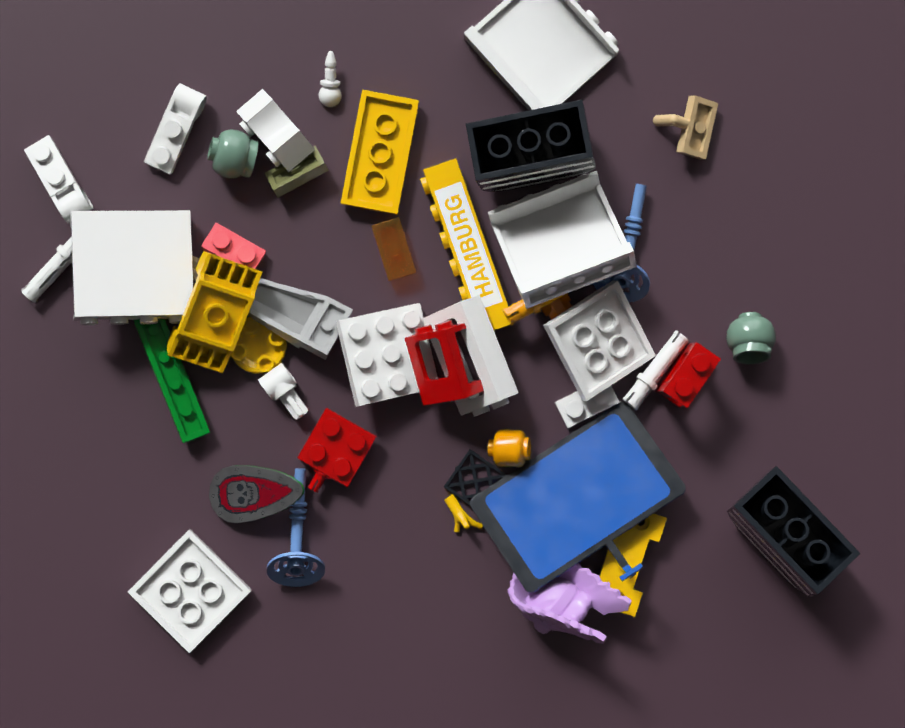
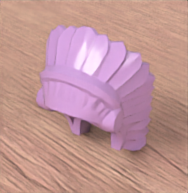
(566, 602)

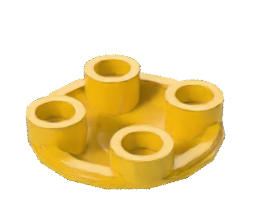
(258, 348)

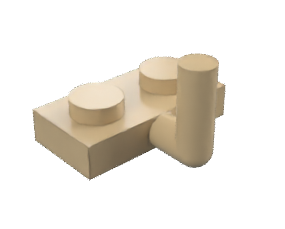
(695, 126)

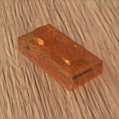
(393, 249)

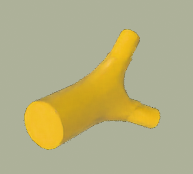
(460, 515)

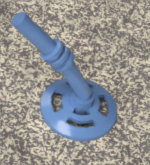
(632, 232)
(296, 558)

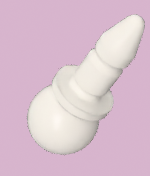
(330, 93)

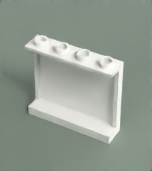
(542, 48)
(561, 239)
(131, 265)

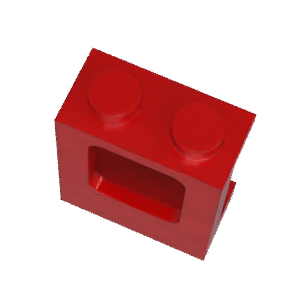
(688, 375)
(447, 388)

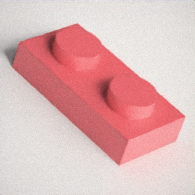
(233, 247)

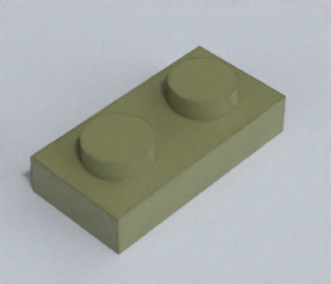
(306, 170)

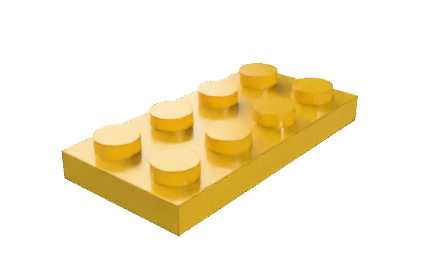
(379, 152)

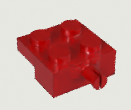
(335, 449)

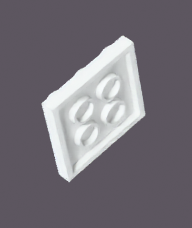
(599, 340)
(378, 353)
(189, 590)

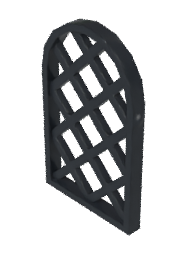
(461, 483)

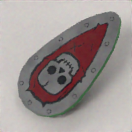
(252, 492)

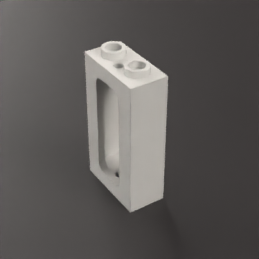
(484, 352)

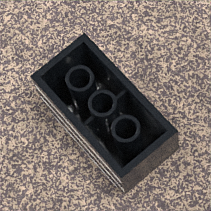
(531, 147)
(792, 533)

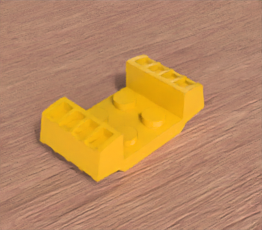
(214, 312)

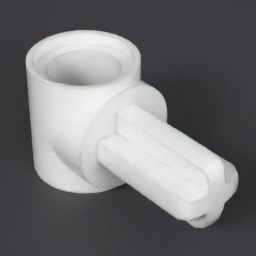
(280, 385)

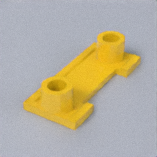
(632, 546)

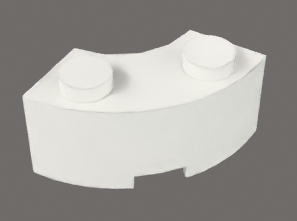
(275, 130)

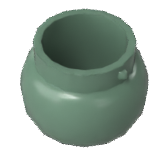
(233, 154)
(751, 338)

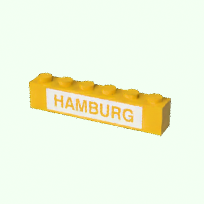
(465, 239)

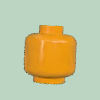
(509, 448)

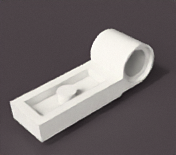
(175, 128)
(57, 178)

